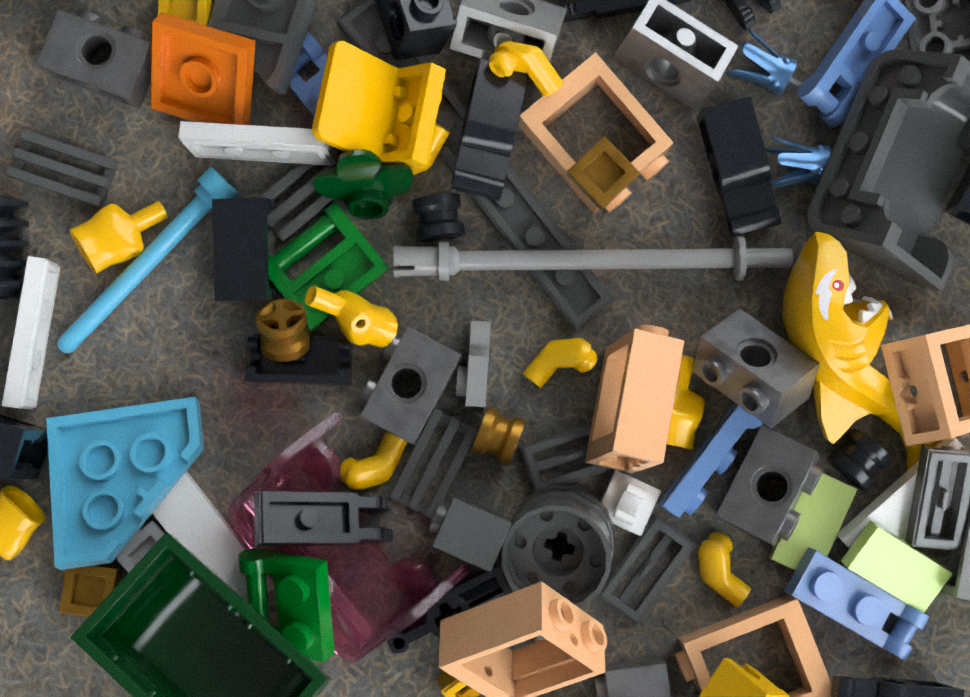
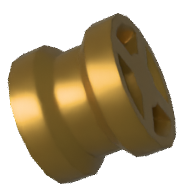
(283, 330)
(498, 436)

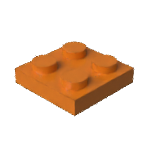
(201, 72)

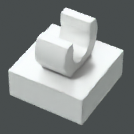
(629, 502)

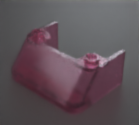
(367, 591)

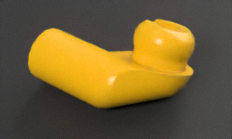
(525, 59)
(557, 354)
(374, 469)
(716, 571)

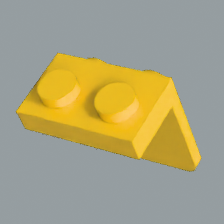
(378, 106)

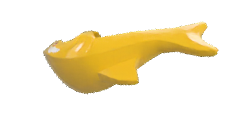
(844, 347)

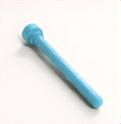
(211, 187)

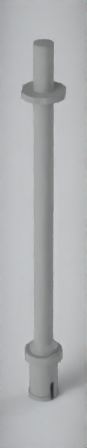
(448, 261)

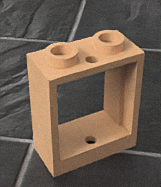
(574, 87)
(920, 363)
(635, 400)
(795, 632)
(481, 638)

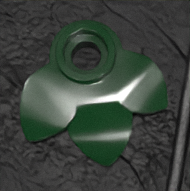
(364, 183)

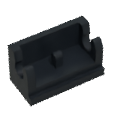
(241, 249)
(324, 363)

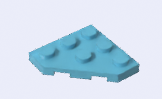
(114, 472)

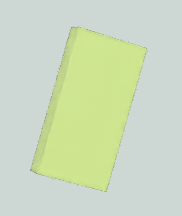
(819, 521)
(896, 567)

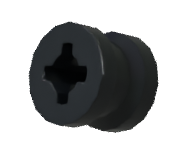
(438, 217)
(859, 459)

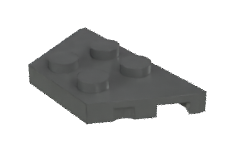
(278, 33)

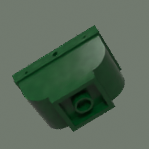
(189, 634)

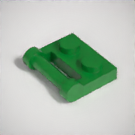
(348, 266)
(300, 597)

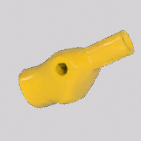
(114, 235)
(357, 318)
(687, 409)
(18, 520)

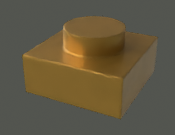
(602, 173)
(87, 588)

